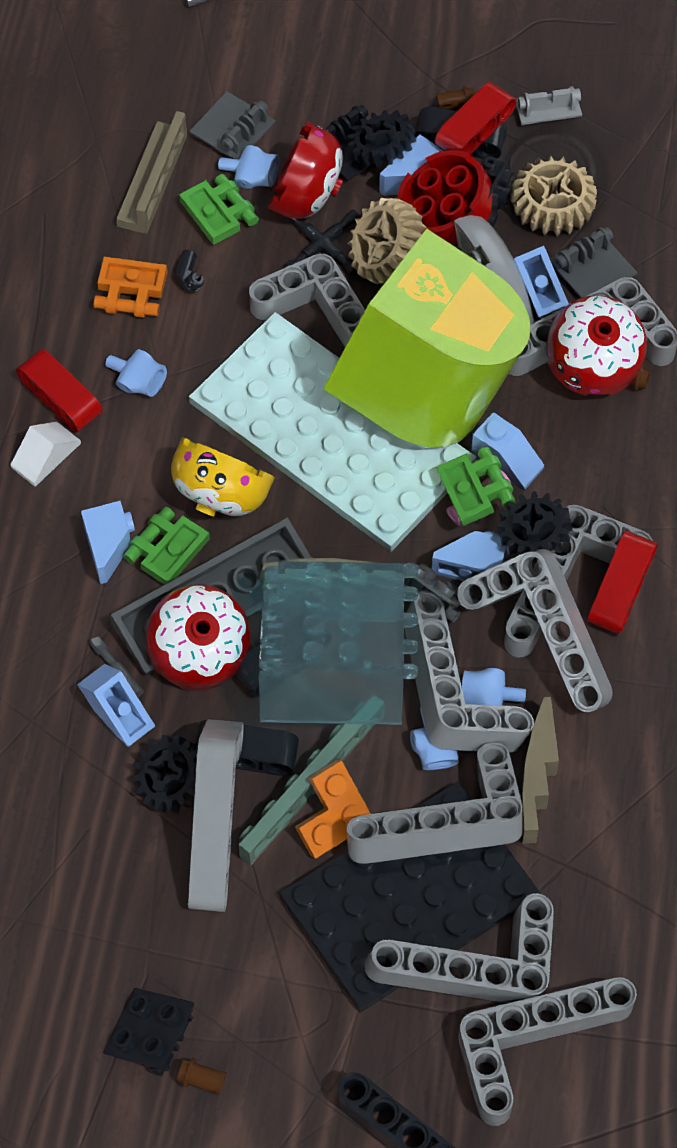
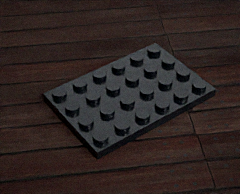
(414, 900)

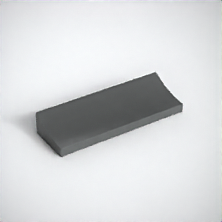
(232, 571)

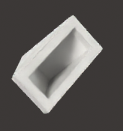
(43, 451)

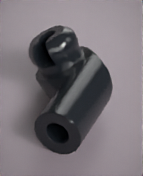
(184, 272)

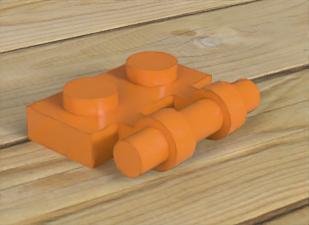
(131, 278)

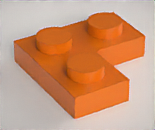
(340, 803)

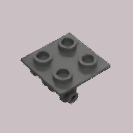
(233, 125)
(592, 263)
(447, 592)

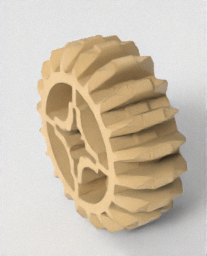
(558, 205)
(382, 222)

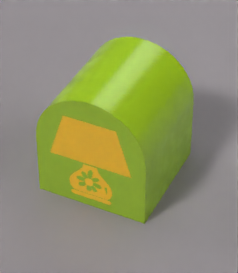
(432, 346)

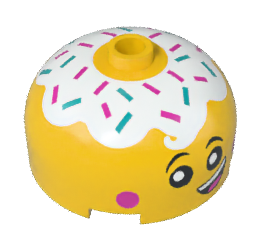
(218, 480)

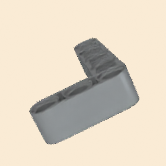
(308, 288)
(657, 329)
(581, 540)
(549, 619)
(446, 717)
(213, 814)
(448, 826)
(473, 965)
(532, 1029)

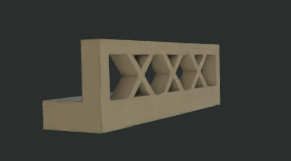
(153, 175)

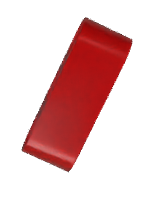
(476, 119)
(59, 390)
(622, 582)

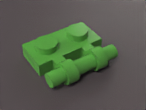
(212, 214)
(465, 489)
(175, 549)

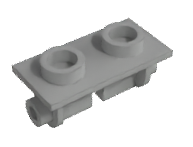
(549, 107)

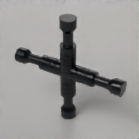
(324, 241)

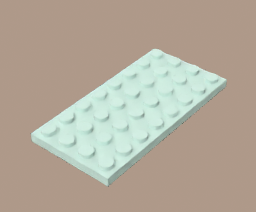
(277, 406)

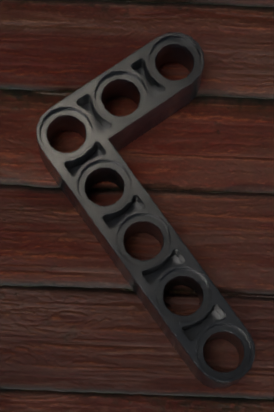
(378, 1100)

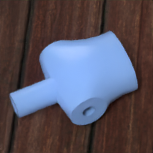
(252, 168)
(139, 373)
(489, 688)
(431, 756)

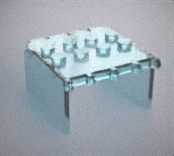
(335, 642)

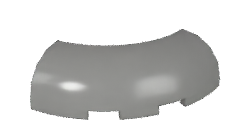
(485, 246)

